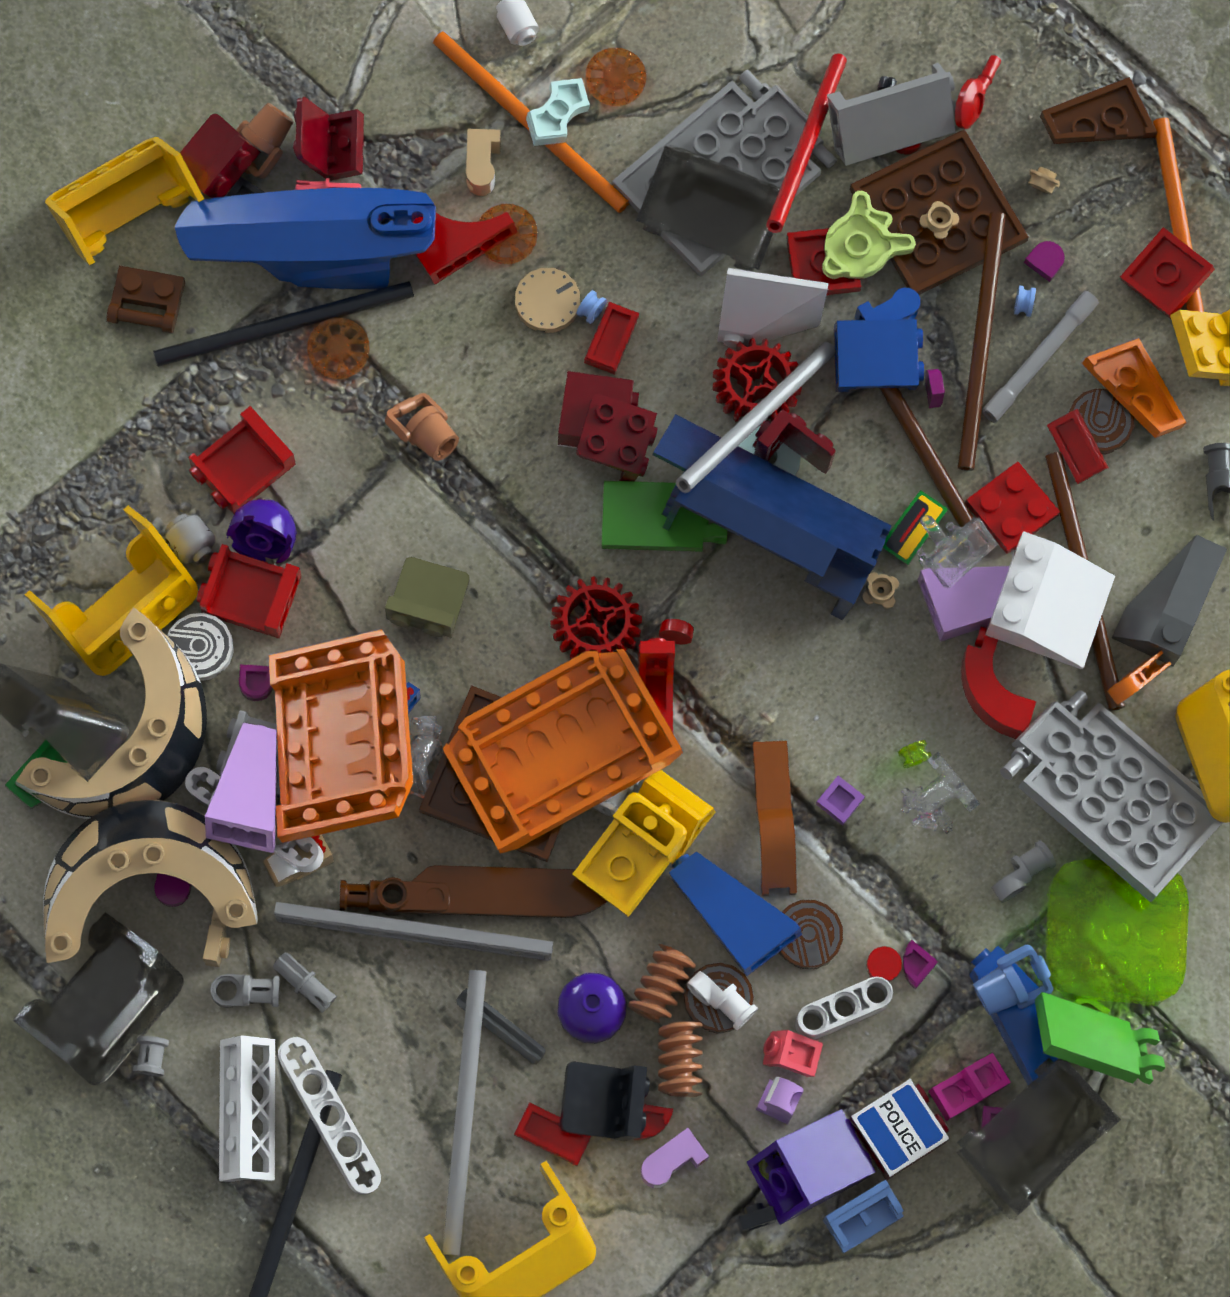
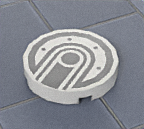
(204, 642)

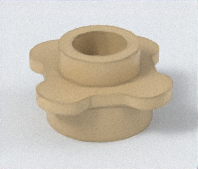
(1043, 180)
(942, 211)
(883, 581)

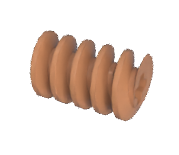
(661, 984)
(679, 1059)

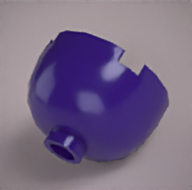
(263, 530)
(592, 1008)

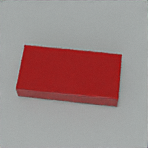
(611, 338)
(1077, 446)
(544, 1131)

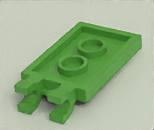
(635, 520)
(1096, 1040)

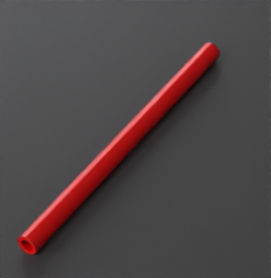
(806, 144)

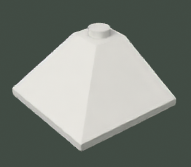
(768, 306)

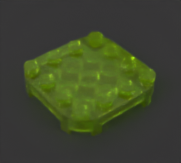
(1111, 939)

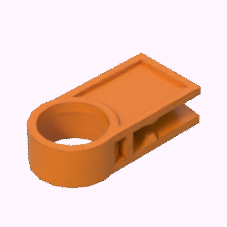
(1137, 678)

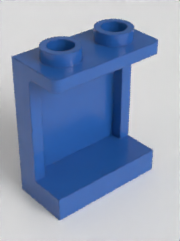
(877, 354)

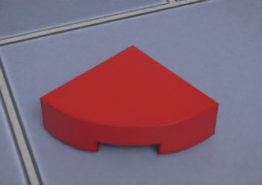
(656, 1120)

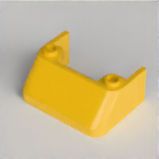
(121, 192)
(155, 587)
(1205, 729)
(538, 1268)

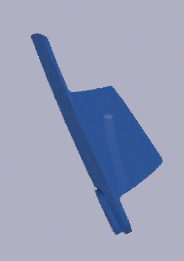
(311, 234)

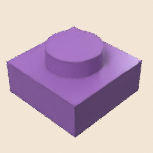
(840, 800)

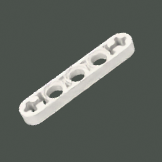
(283, 850)
(344, 1125)

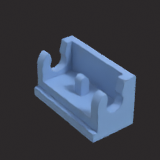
(864, 1216)

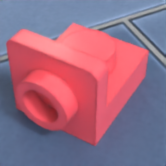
(792, 1052)

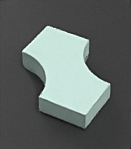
(550, 121)

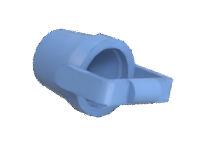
(1003, 986)

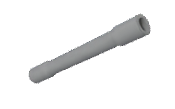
(1006, 395)

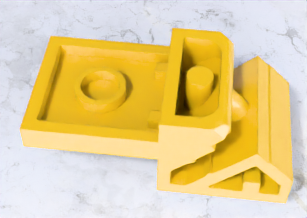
(1204, 343)
(642, 840)

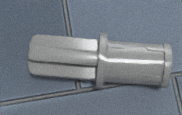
(304, 982)

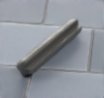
(507, 1031)

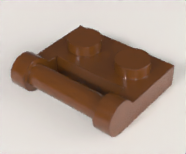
(147, 290)

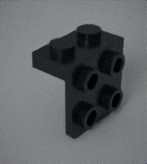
(604, 1101)

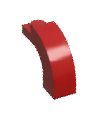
(657, 671)
(987, 697)

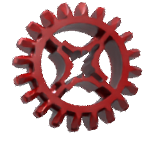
(745, 374)
(608, 616)

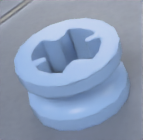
(1024, 301)
(591, 307)

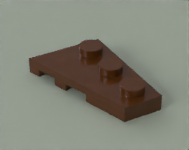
(1100, 115)

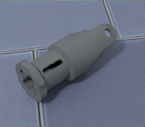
(1219, 471)

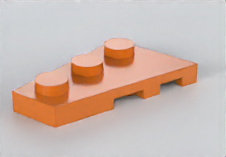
(1137, 385)

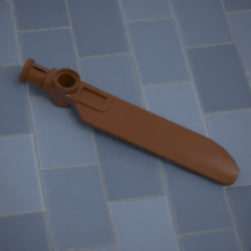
(478, 893)

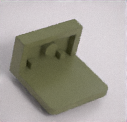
(427, 597)

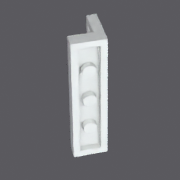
(240, 1107)

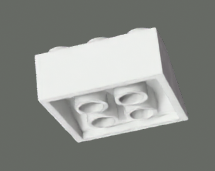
(1050, 601)

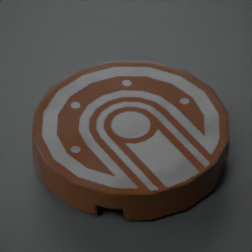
(1105, 418)
(820, 934)
(723, 976)

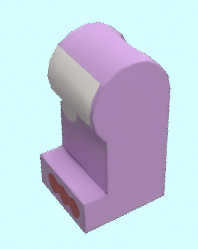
(780, 1099)
(670, 1157)

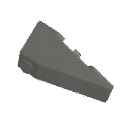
(1170, 604)

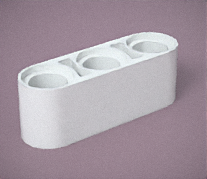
(856, 996)

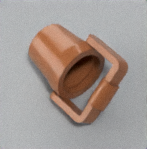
(267, 133)
(426, 428)

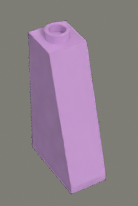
(966, 603)
(245, 797)

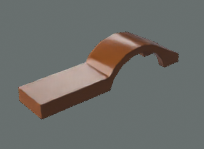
(775, 816)

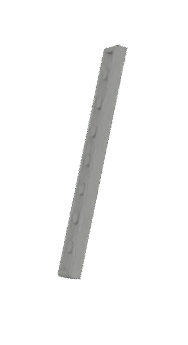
(413, 931)

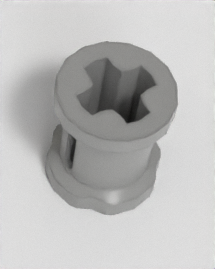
(150, 1056)

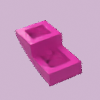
(969, 1087)

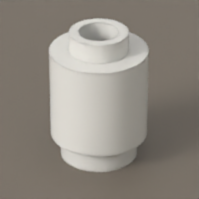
(517, 21)

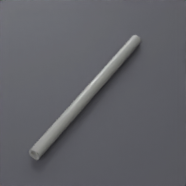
(755, 417)
(464, 1113)

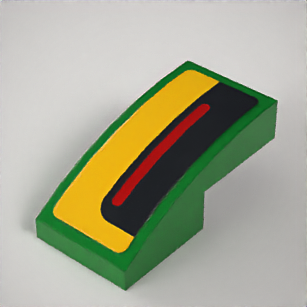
(908, 533)

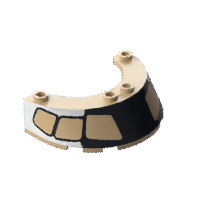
(159, 750)
(136, 841)

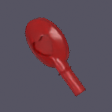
(972, 95)

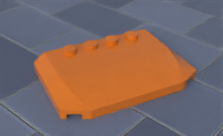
(340, 735)
(560, 746)

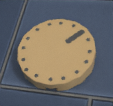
(547, 300)

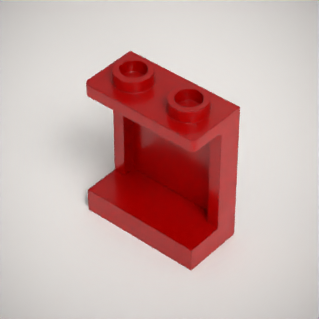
(242, 462)
(249, 591)

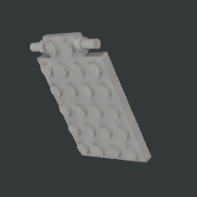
(736, 133)
(1112, 793)

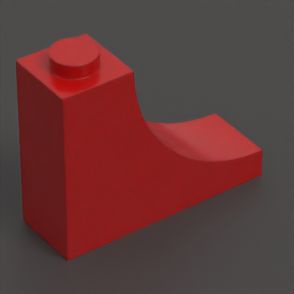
(462, 242)

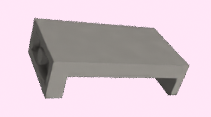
(892, 117)

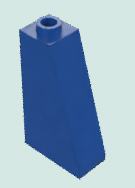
(736, 915)
(1016, 1025)

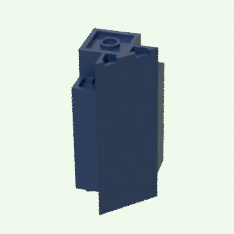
(777, 513)

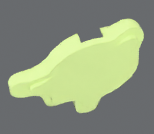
(861, 242)

